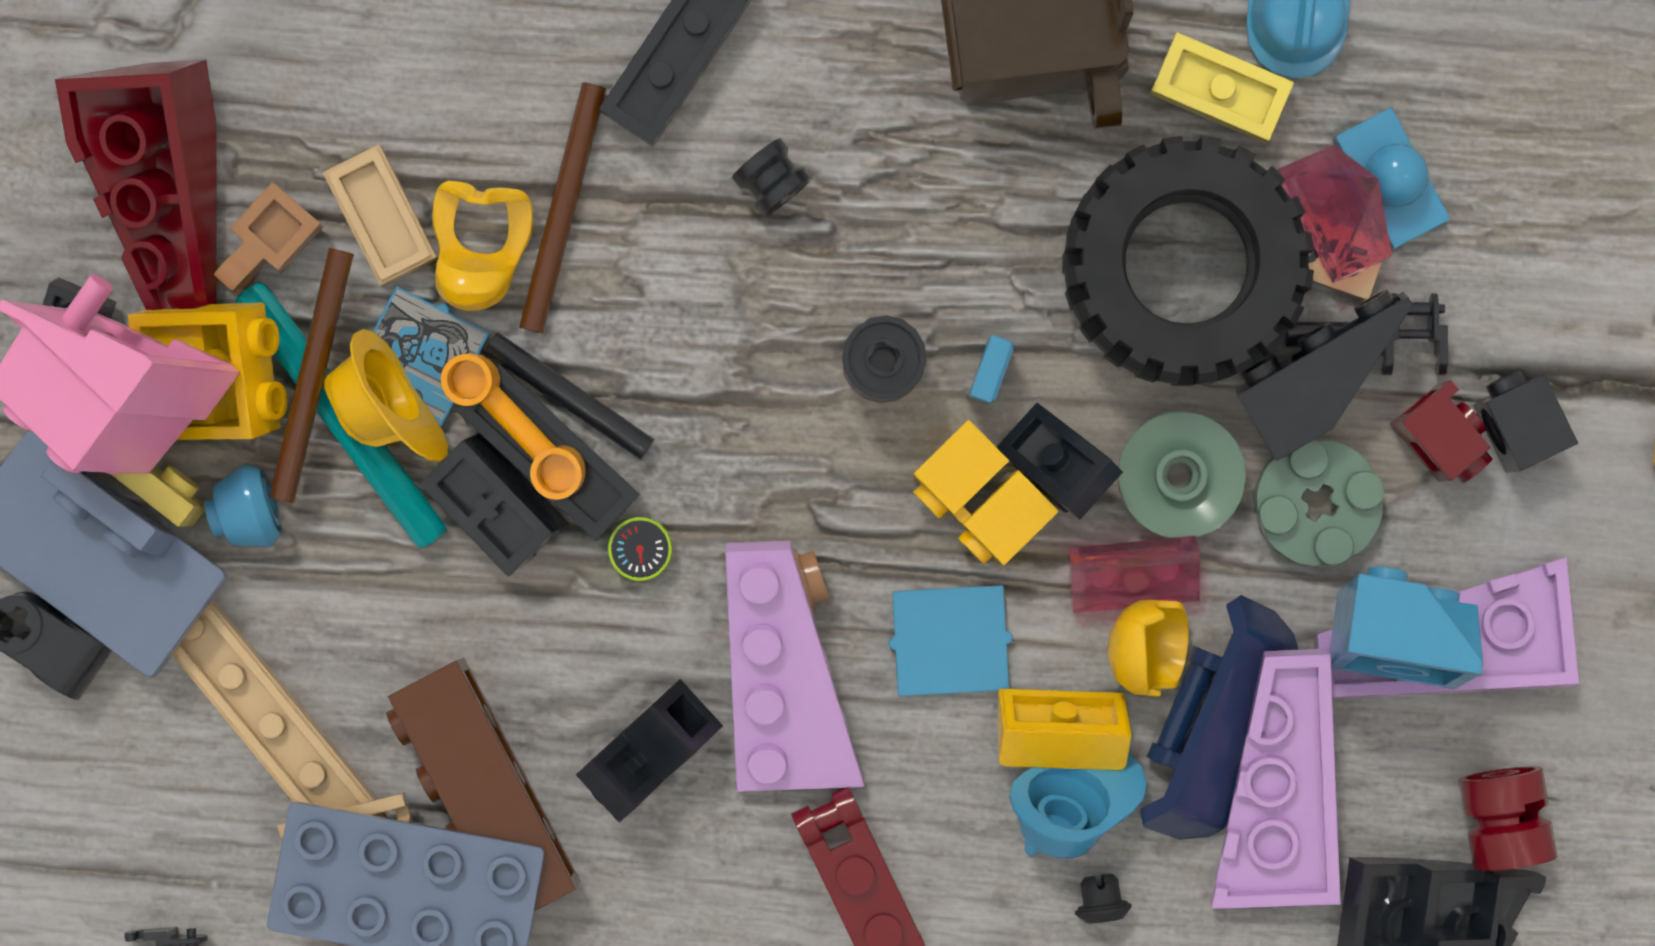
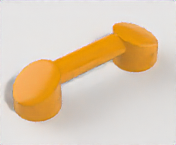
(476, 380)

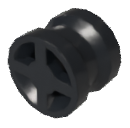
(771, 177)

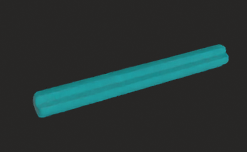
(375, 463)

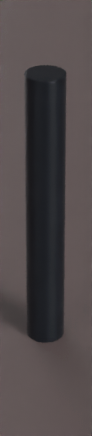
(569, 395)

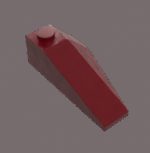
(154, 163)

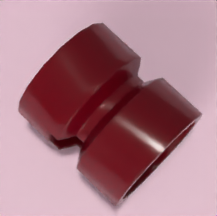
(1508, 818)

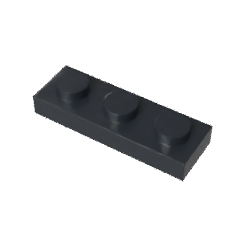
(670, 65)
(603, 492)

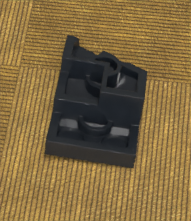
(1432, 903)

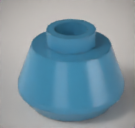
(244, 509)

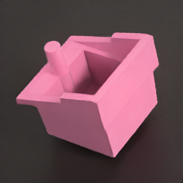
(101, 388)

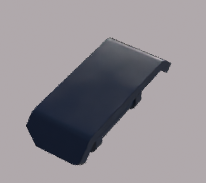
(1207, 769)

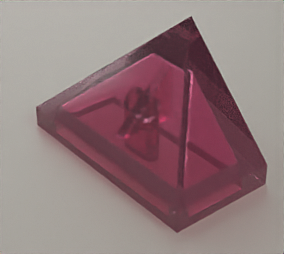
(1341, 210)

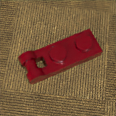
(857, 875)

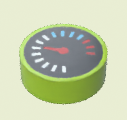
(640, 548)

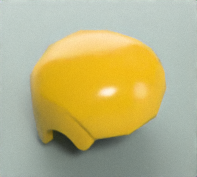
(1149, 646)

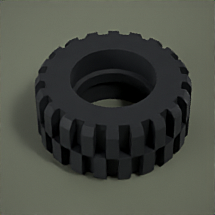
(1206, 176)

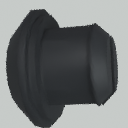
(1102, 902)

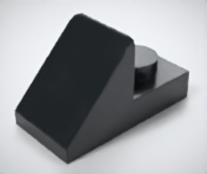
(1059, 461)

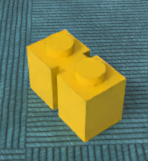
(1005, 518)

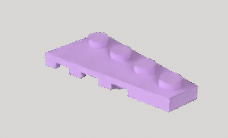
(783, 692)
(1284, 803)

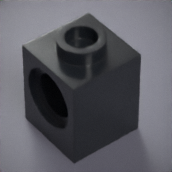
(1524, 421)

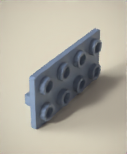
(100, 558)
(400, 882)

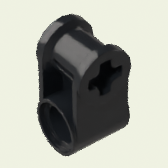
(55, 647)

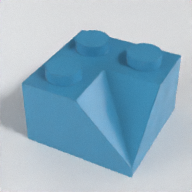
(1405, 631)

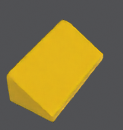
(1063, 729)

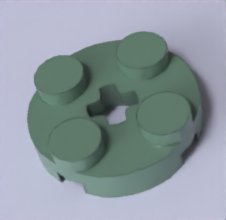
(1328, 539)

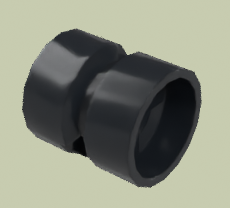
(883, 359)

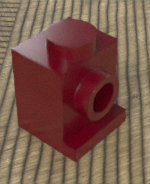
(1444, 434)

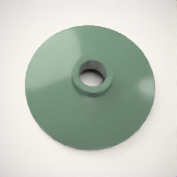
(1214, 469)

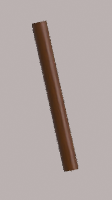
(562, 208)
(311, 375)

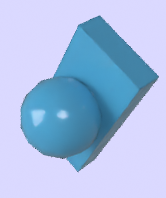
(1406, 190)

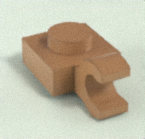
(273, 232)

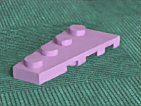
(1522, 633)

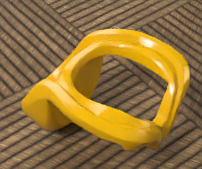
(471, 278)

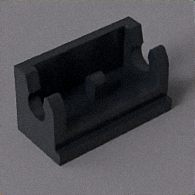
(493, 503)

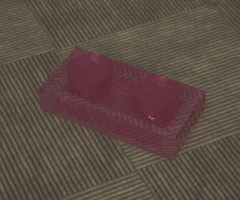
(1134, 571)

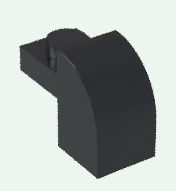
(649, 750)

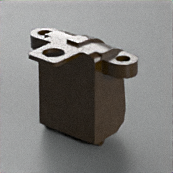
(1039, 49)

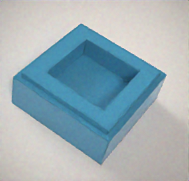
(991, 370)

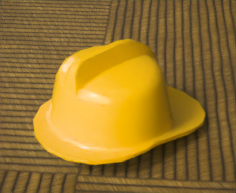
(379, 402)

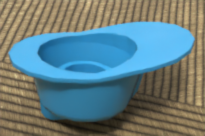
(1297, 35)
(1071, 809)

